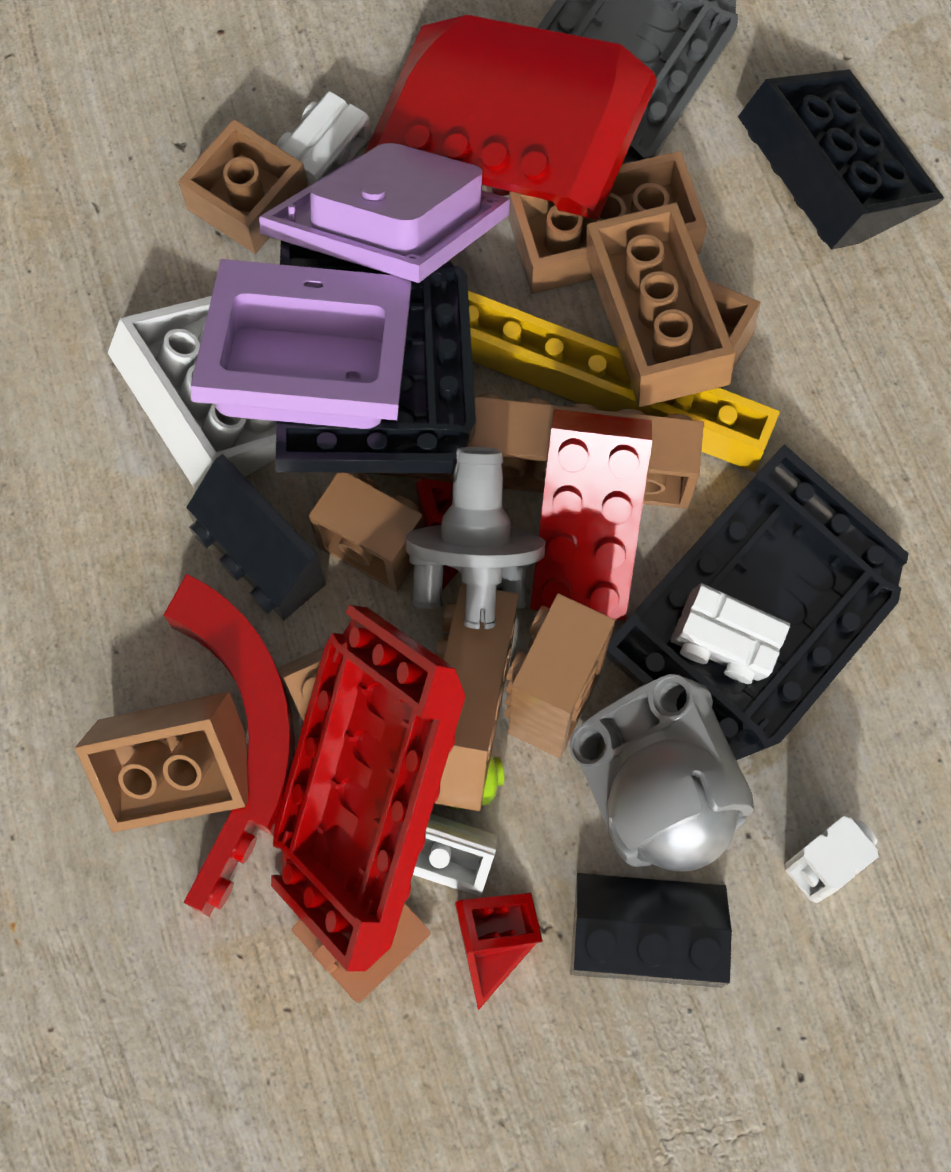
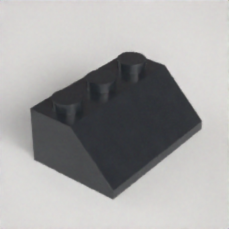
(254, 540)
(651, 931)

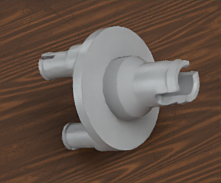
(475, 541)

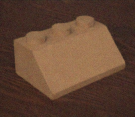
(167, 762)

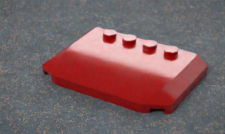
(522, 104)
(364, 785)

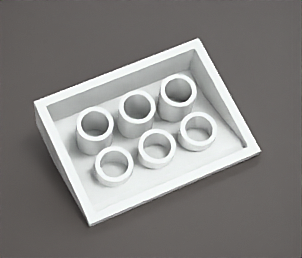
(157, 360)

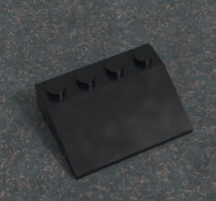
(837, 155)

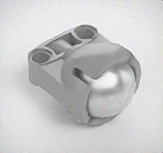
(664, 776)

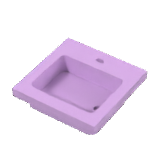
(390, 211)
(303, 345)

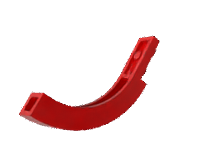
(229, 636)

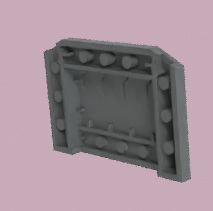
(669, 36)

